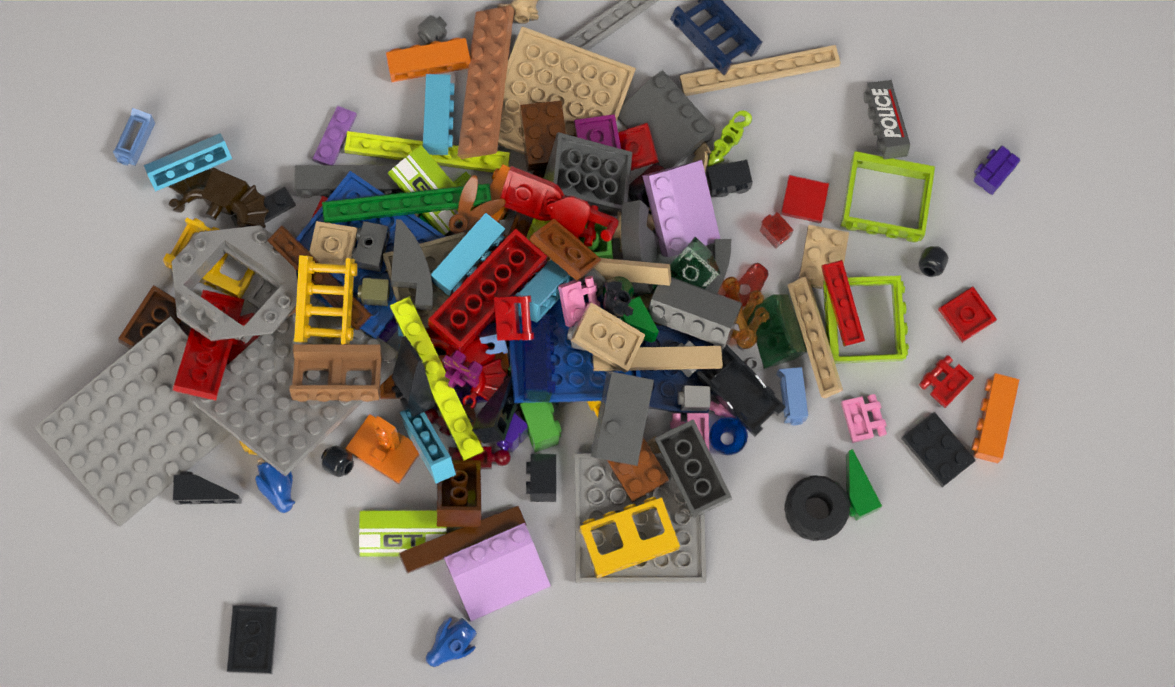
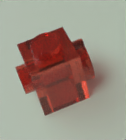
(776, 229)

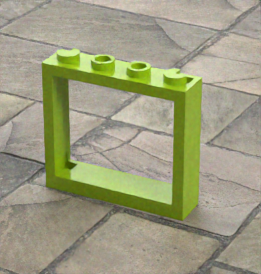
(895, 167)
(900, 326)

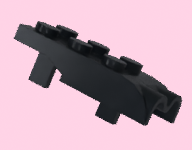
(741, 392)

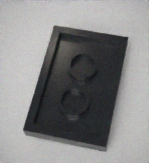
(938, 449)
(252, 639)

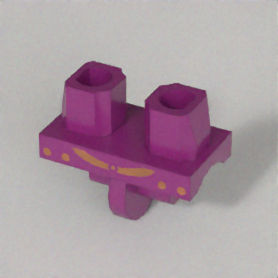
(460, 374)

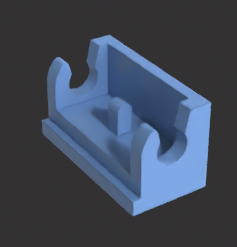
(489, 335)

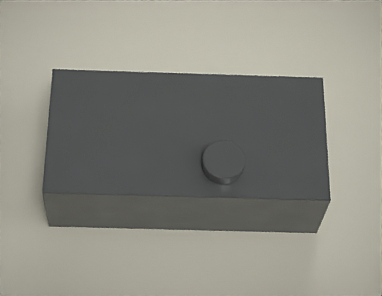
(622, 418)
(693, 468)

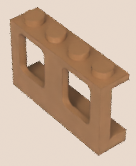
(336, 360)

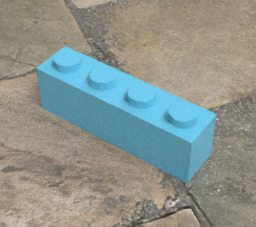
(437, 114)
(188, 162)
(467, 254)
(544, 289)
(428, 445)

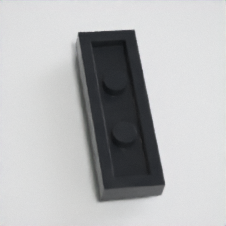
(276, 203)

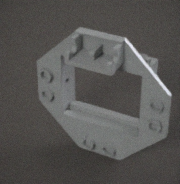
(251, 249)

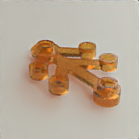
(745, 331)

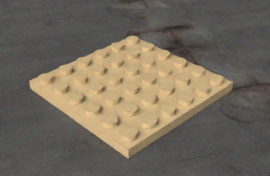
(556, 71)

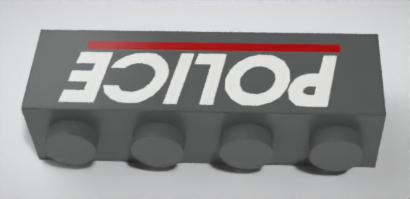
(887, 119)

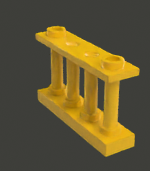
(305, 309)

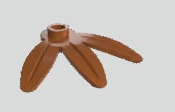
(466, 202)

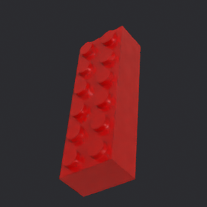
(472, 304)

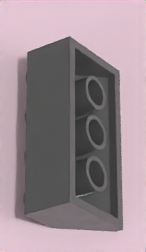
(695, 311)

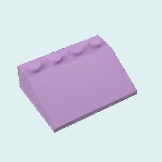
(681, 207)
(497, 572)

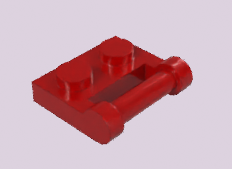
(508, 318)

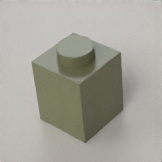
(374, 292)

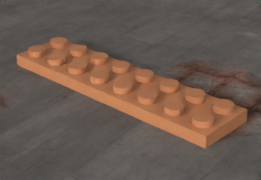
(486, 82)

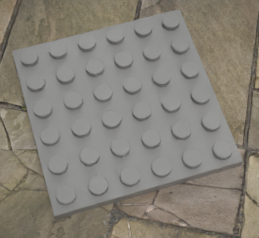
(601, 492)

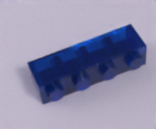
(537, 362)

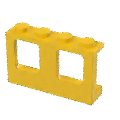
(213, 278)
(634, 549)

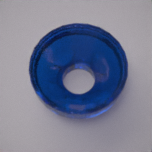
(731, 426)

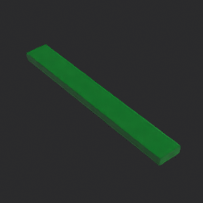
(399, 204)

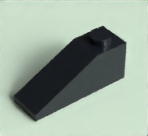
(496, 415)
(193, 489)

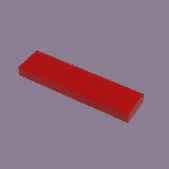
(843, 303)

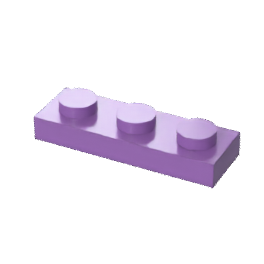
(334, 136)

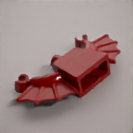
(492, 372)

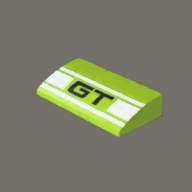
(422, 173)
(395, 531)

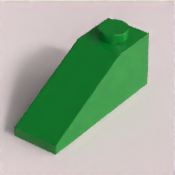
(859, 489)

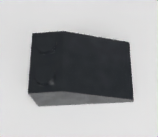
(411, 380)

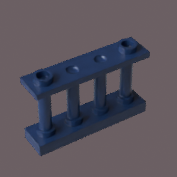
(731, 23)

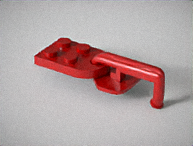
(546, 202)

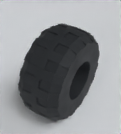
(831, 494)

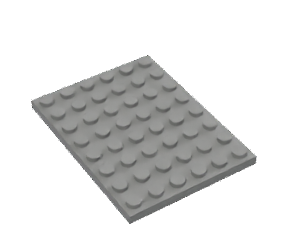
(257, 398)
(130, 428)

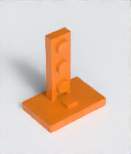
(383, 448)

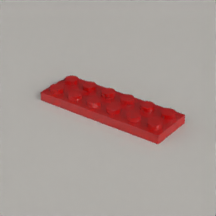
(204, 359)

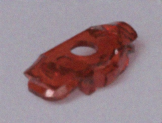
(755, 279)

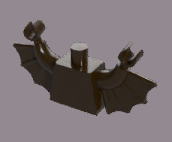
(222, 194)

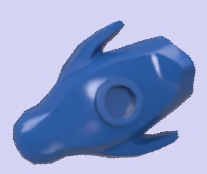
(275, 486)
(451, 642)

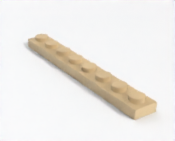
(760, 70)

